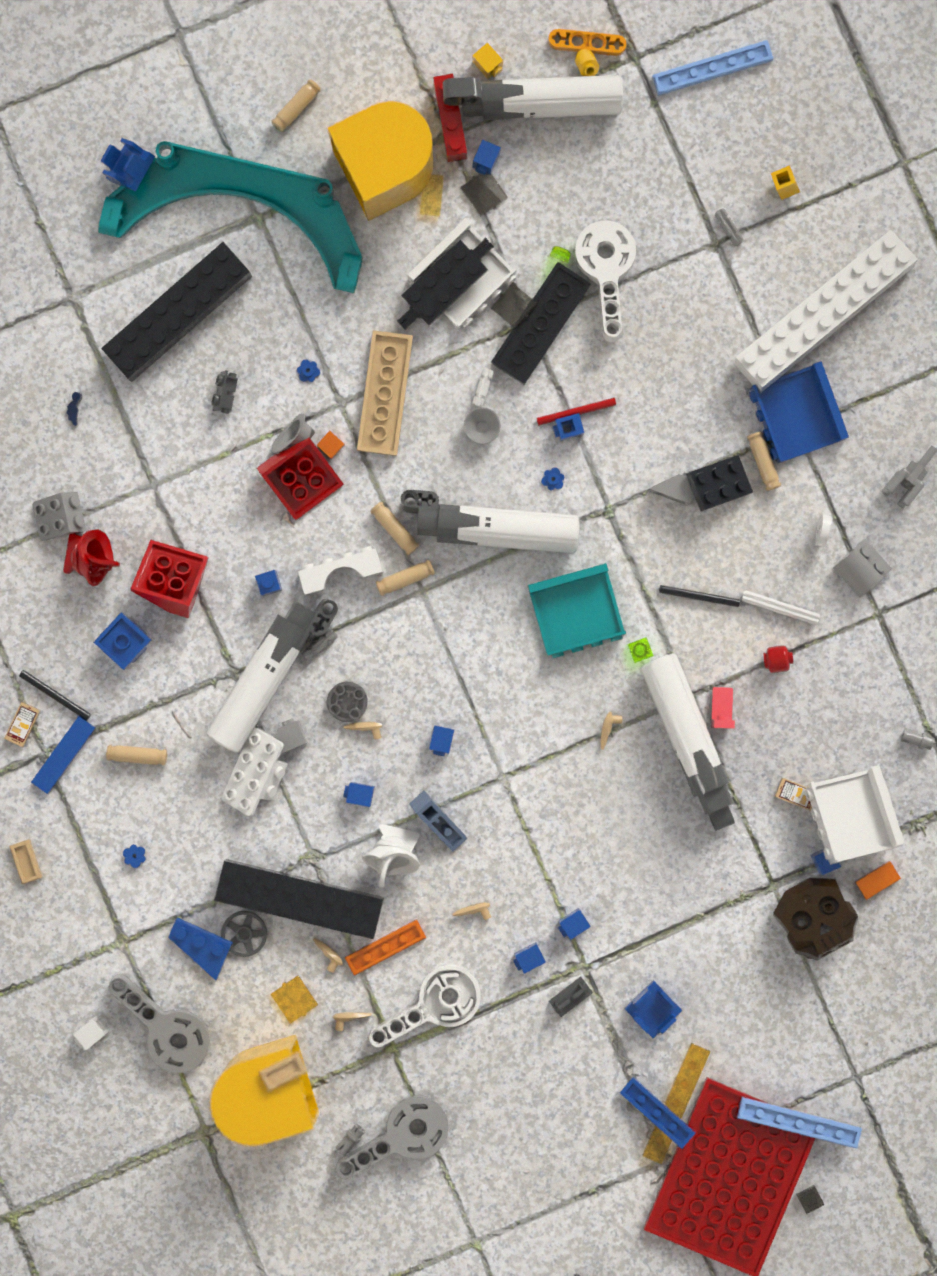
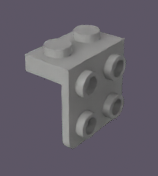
(58, 515)

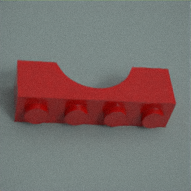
(451, 123)

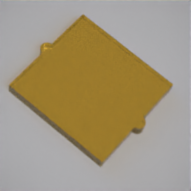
(294, 999)

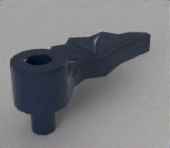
(72, 408)

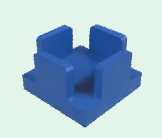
(128, 165)
(123, 641)
(653, 1010)

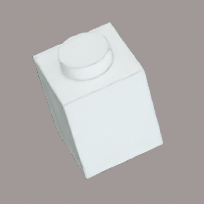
(90, 1033)

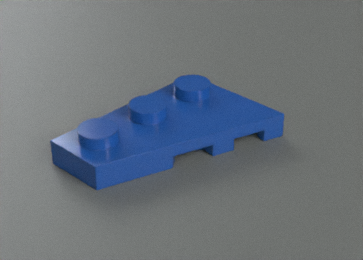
(201, 945)

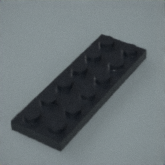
(535, 335)

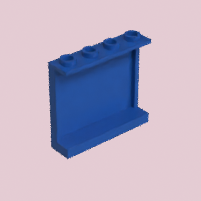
(799, 413)

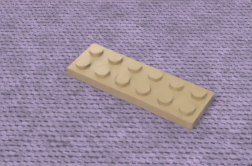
(385, 393)

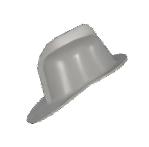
(293, 434)

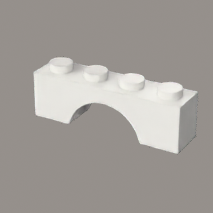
(315, 577)

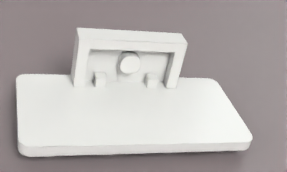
(255, 773)

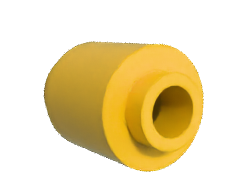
(586, 63)

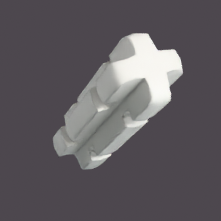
(483, 387)

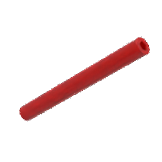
(581, 410)

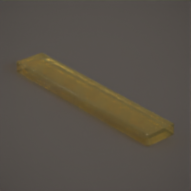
(678, 1099)

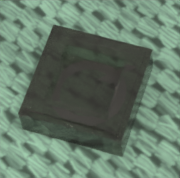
(810, 1199)

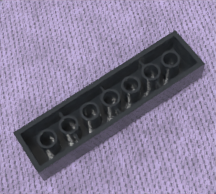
(177, 312)
(299, 898)

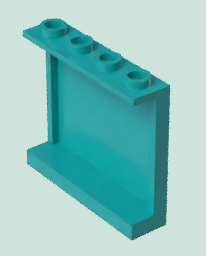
(576, 610)

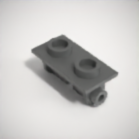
(221, 399)
(570, 996)

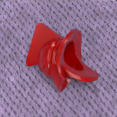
(90, 556)

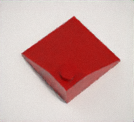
(300, 477)
(170, 577)

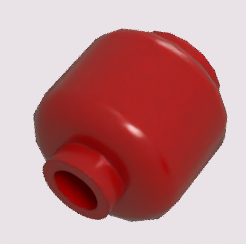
(778, 659)

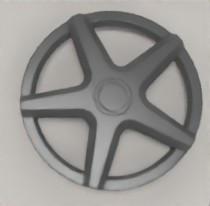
(245, 933)

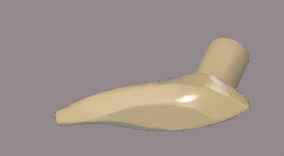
(607, 725)
(366, 726)
(472, 909)
(331, 954)
(347, 1016)

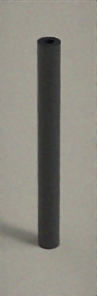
(699, 596)
(55, 695)

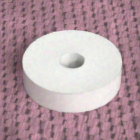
(823, 530)

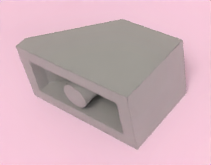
(675, 488)
(291, 735)

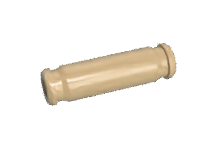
(296, 105)
(764, 461)
(394, 528)
(405, 577)
(136, 755)

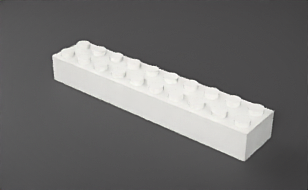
(825, 311)

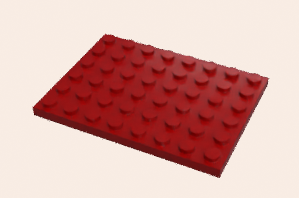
(728, 1182)

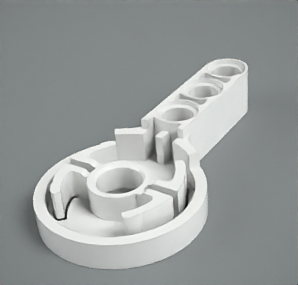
(607, 270)
(432, 1005)

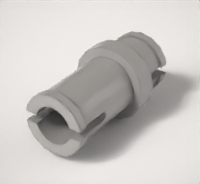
(919, 740)
(353, 1136)

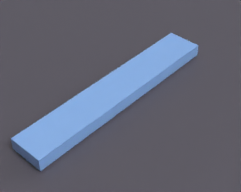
(712, 67)
(799, 1122)

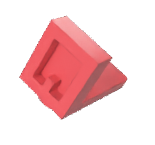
(722, 708)

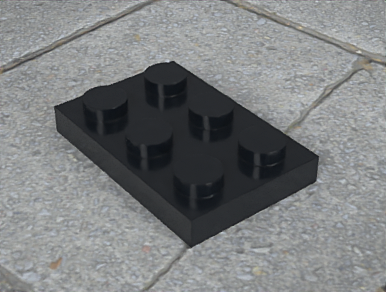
(719, 483)

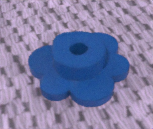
(310, 376)
(557, 483)
(130, 859)

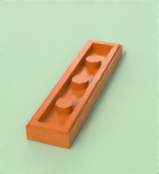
(385, 947)

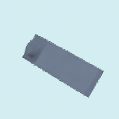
(438, 821)

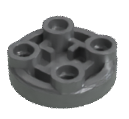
(347, 701)

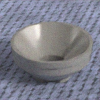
(482, 415)

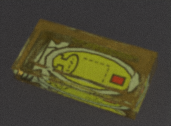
(432, 196)

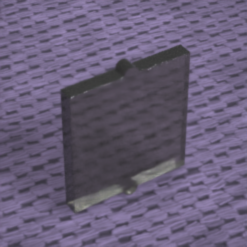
(484, 193)
(514, 306)

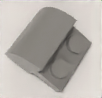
(862, 568)

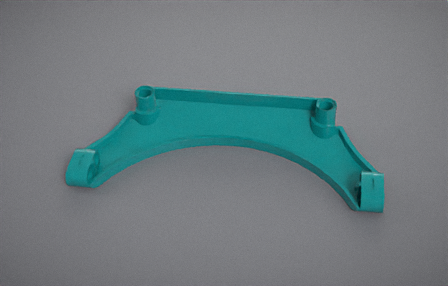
(198, 172)

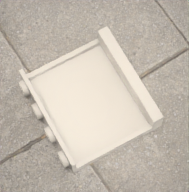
(487, 287)
(854, 815)

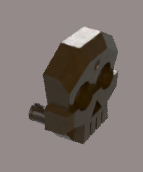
(808, 903)

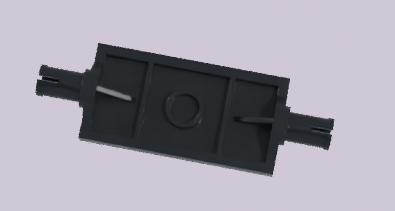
(444, 283)

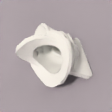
(393, 853)

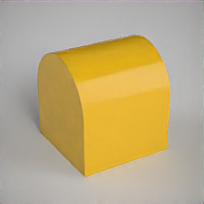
(384, 155)
(252, 1113)

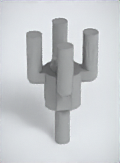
(910, 478)

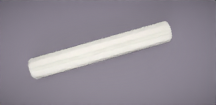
(780, 607)

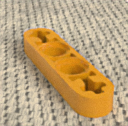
(587, 38)

